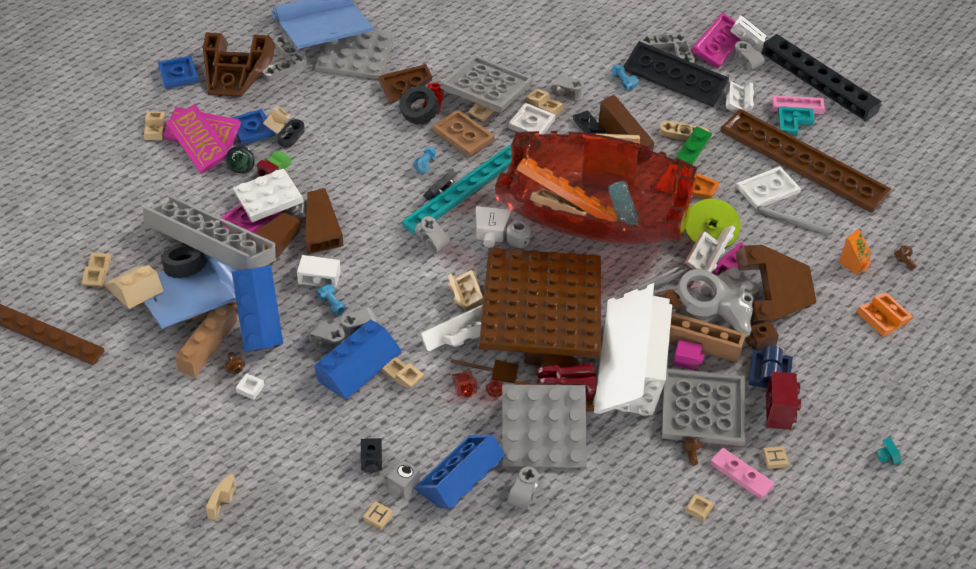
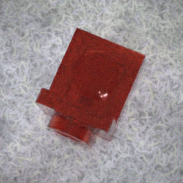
(464, 384)

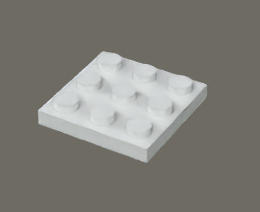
(268, 195)

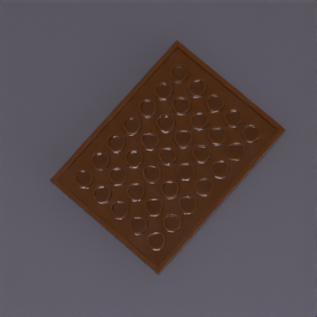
(542, 303)

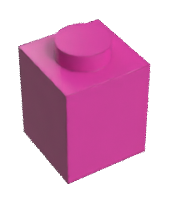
(688, 355)

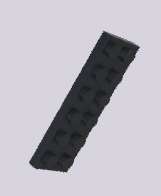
(676, 74)

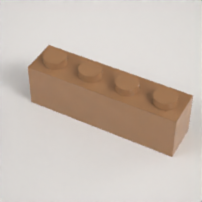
(714, 339)
(206, 340)

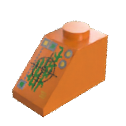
(856, 253)

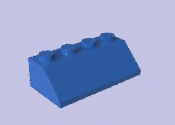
(257, 307)
(357, 359)
(460, 470)

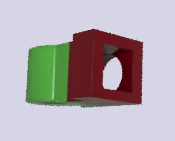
(275, 162)

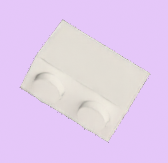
(318, 271)

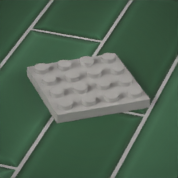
(357, 55)
(486, 83)
(704, 407)
(544, 426)

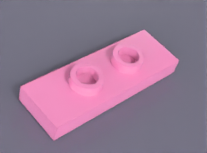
(816, 104)
(742, 473)

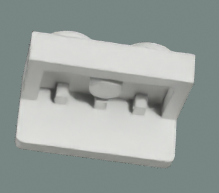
(748, 33)
(739, 97)

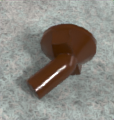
(903, 254)
(234, 365)
(692, 446)

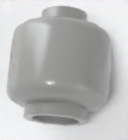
(518, 234)

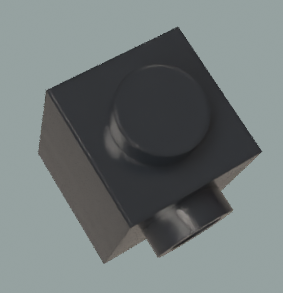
(371, 454)

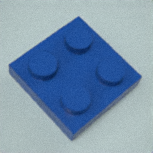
(178, 72)
(252, 127)

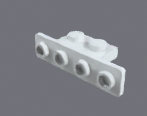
(708, 251)
(454, 330)

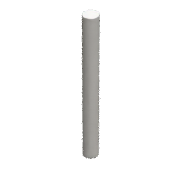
(792, 220)

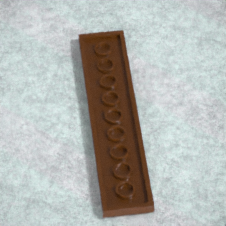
(806, 160)

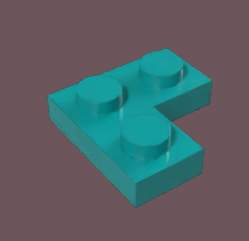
(791, 117)

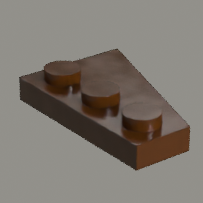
(397, 82)

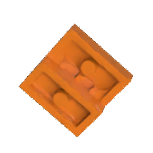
(884, 314)

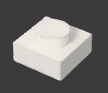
(250, 386)

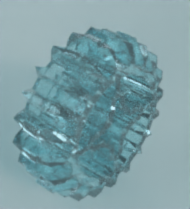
(623, 203)

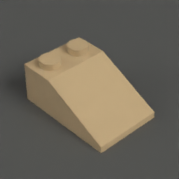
(135, 285)

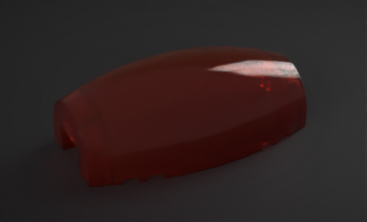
(593, 162)

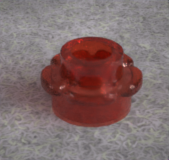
(494, 392)

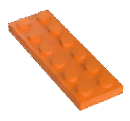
(561, 187)

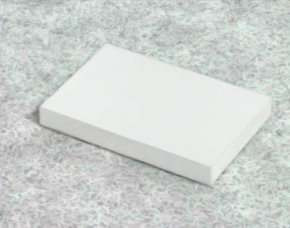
(768, 187)

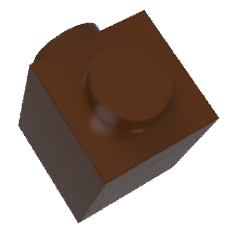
(762, 336)

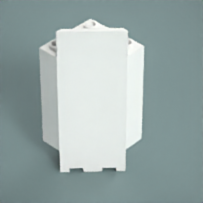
(633, 353)

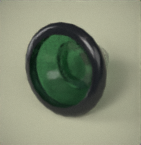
(240, 154)

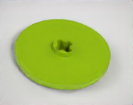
(716, 211)

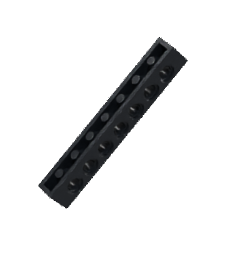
(821, 77)

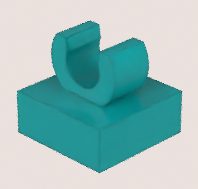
(889, 452)

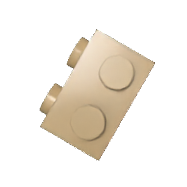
(466, 290)

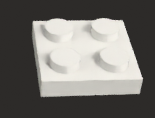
(531, 119)

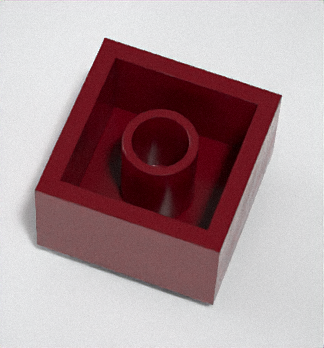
(782, 400)

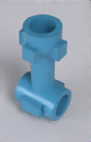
(628, 82)
(421, 164)
(327, 292)

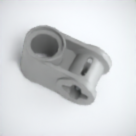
(748, 57)
(566, 87)
(432, 234)
(356, 320)
(326, 335)
(524, 489)

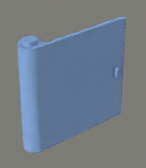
(320, 21)
(192, 294)

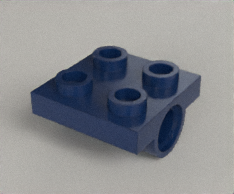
(765, 362)

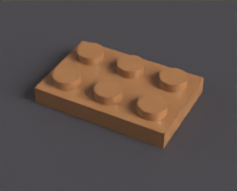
(463, 133)

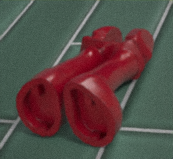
(553, 376)

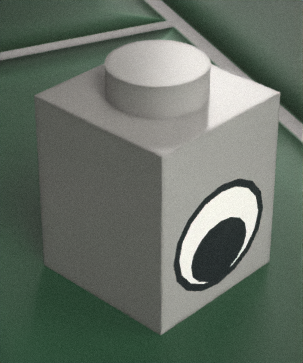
(403, 479)

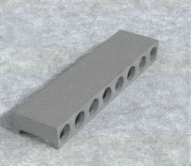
(209, 236)

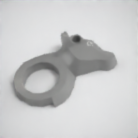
(732, 305)

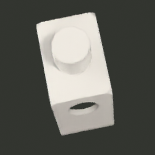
(491, 224)

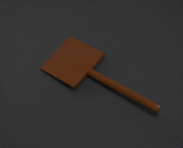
(502, 370)

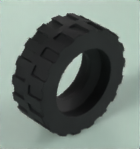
(411, 96)
(173, 265)

